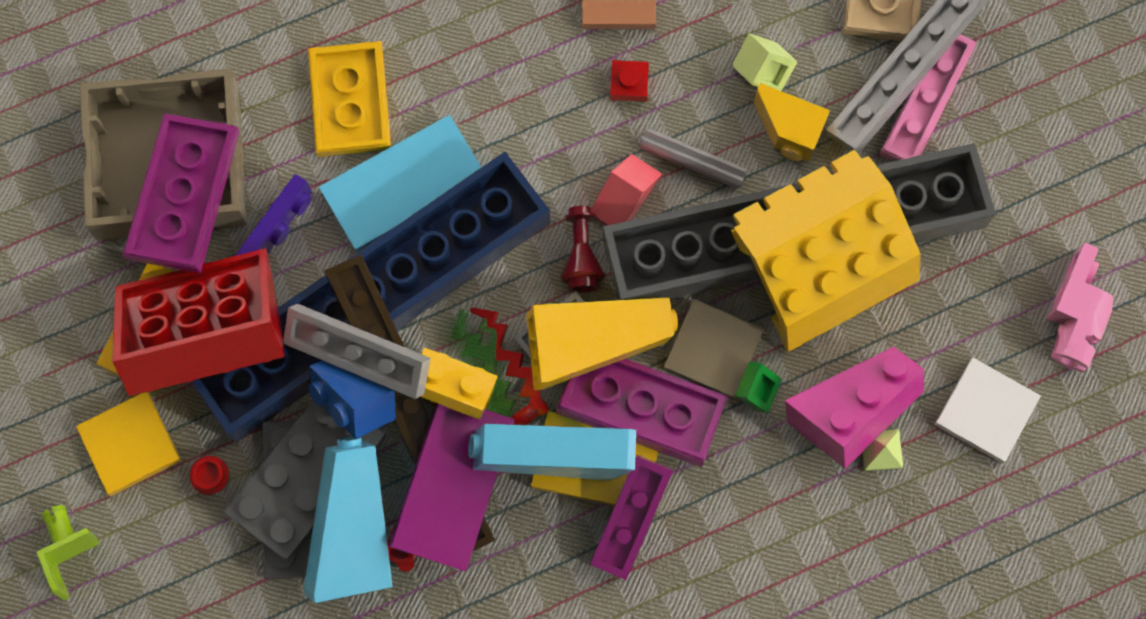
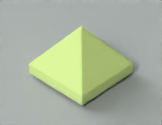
(883, 452)

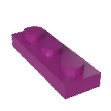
(631, 517)

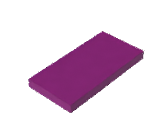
(181, 193)
(662, 409)
(445, 493)

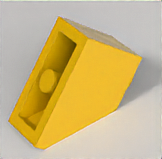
(790, 122)

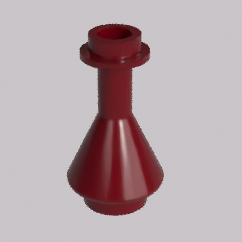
(582, 267)

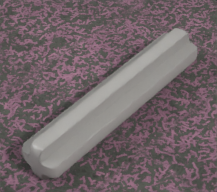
(692, 158)

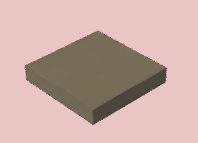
(713, 349)

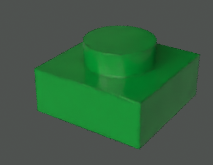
(758, 387)

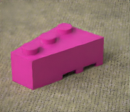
(856, 405)

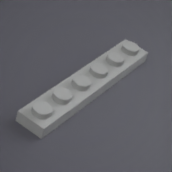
(902, 72)

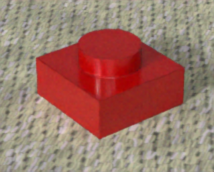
(629, 80)

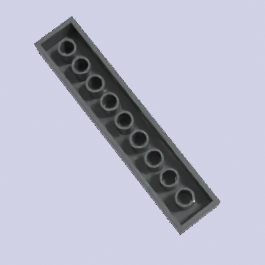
(697, 252)

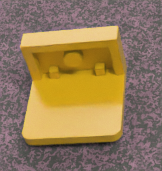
(458, 384)

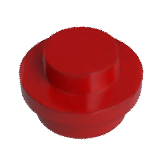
(209, 475)

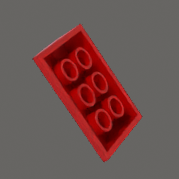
(196, 323)

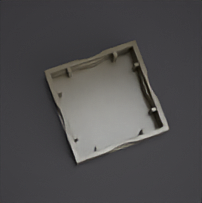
(119, 136)

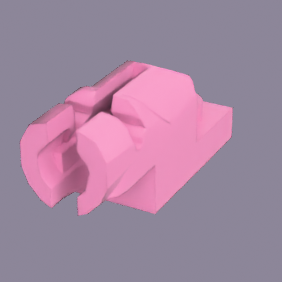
(1079, 311)

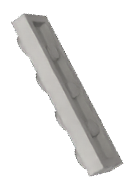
(356, 351)

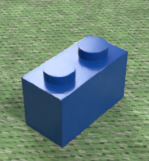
(351, 399)

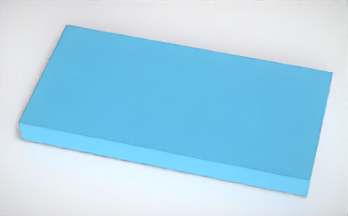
(399, 182)

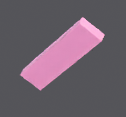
(927, 103)

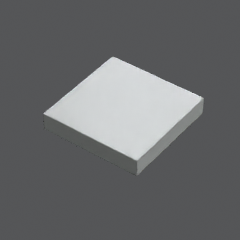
(987, 410)

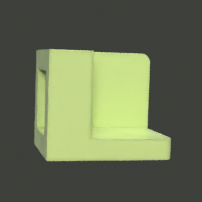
(764, 62)

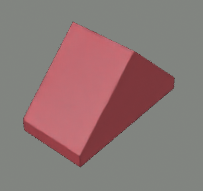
(625, 191)

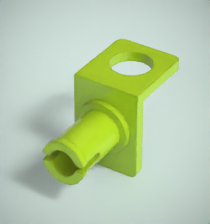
(64, 546)

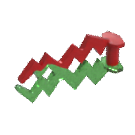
(490, 357)

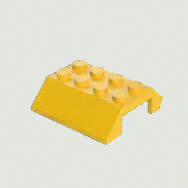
(829, 247)

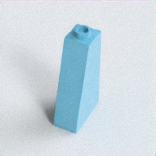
(554, 450)
(349, 526)

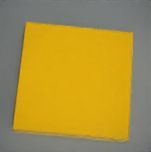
(128, 443)

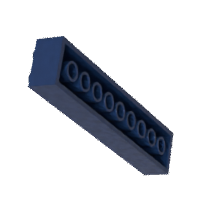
(412, 271)

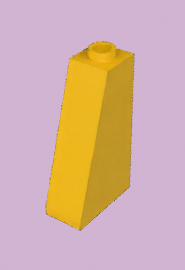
(590, 335)

